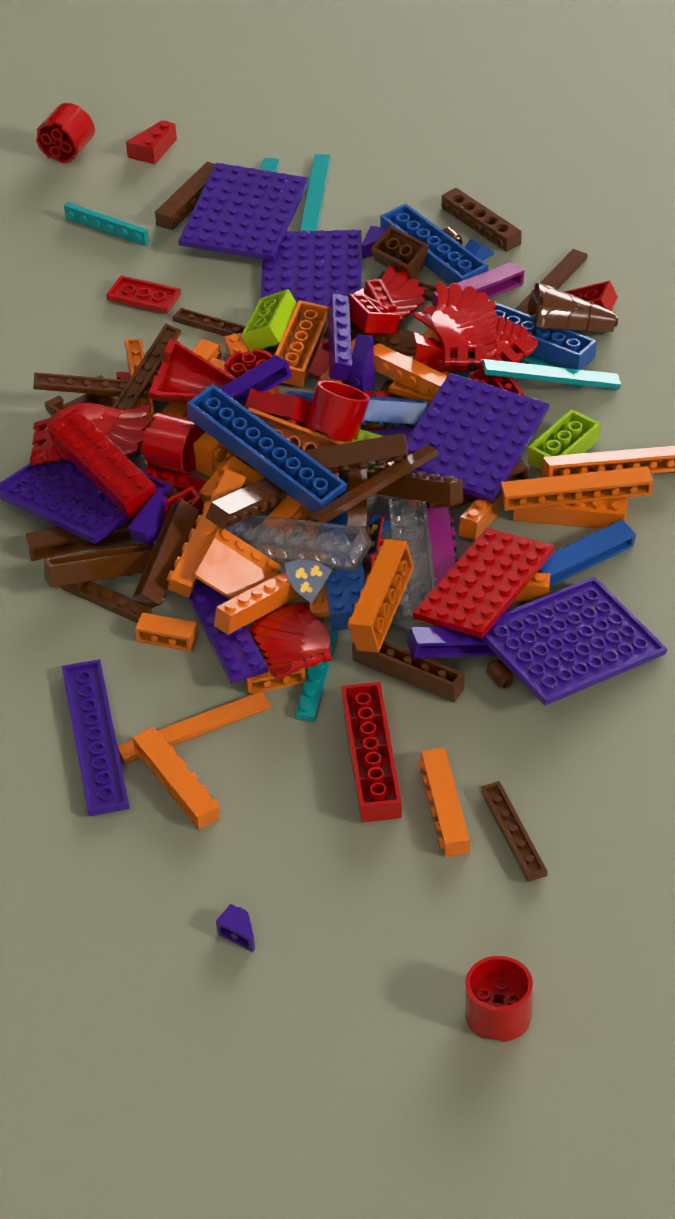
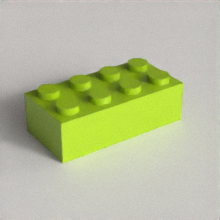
(269, 320)
(568, 436)

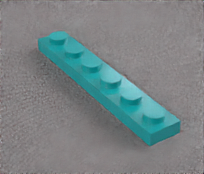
(106, 224)
(314, 686)

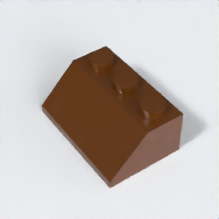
(401, 251)

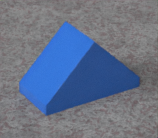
(479, 249)

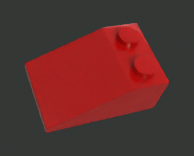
(600, 294)

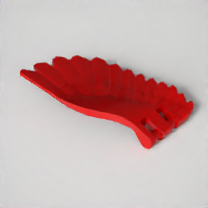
(404, 292)
(465, 324)
(506, 336)
(121, 427)
(291, 639)

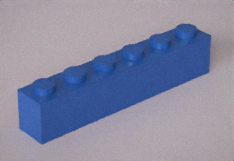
(588, 551)

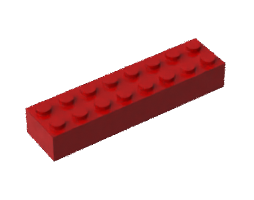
(102, 462)
(371, 752)

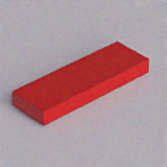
(380, 294)

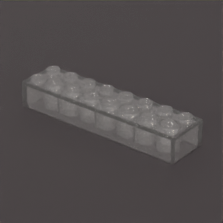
(410, 524)
(294, 539)

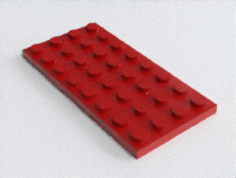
(483, 582)

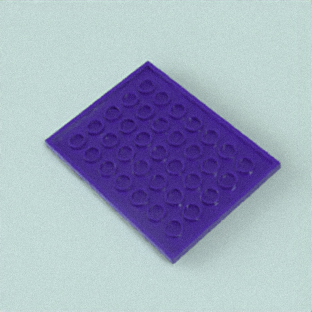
(244, 211)
(315, 265)
(476, 433)
(66, 499)
(571, 640)

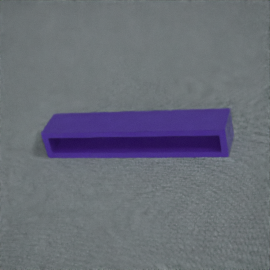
(339, 337)
(260, 378)
(444, 642)

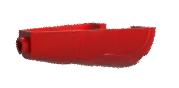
(185, 375)

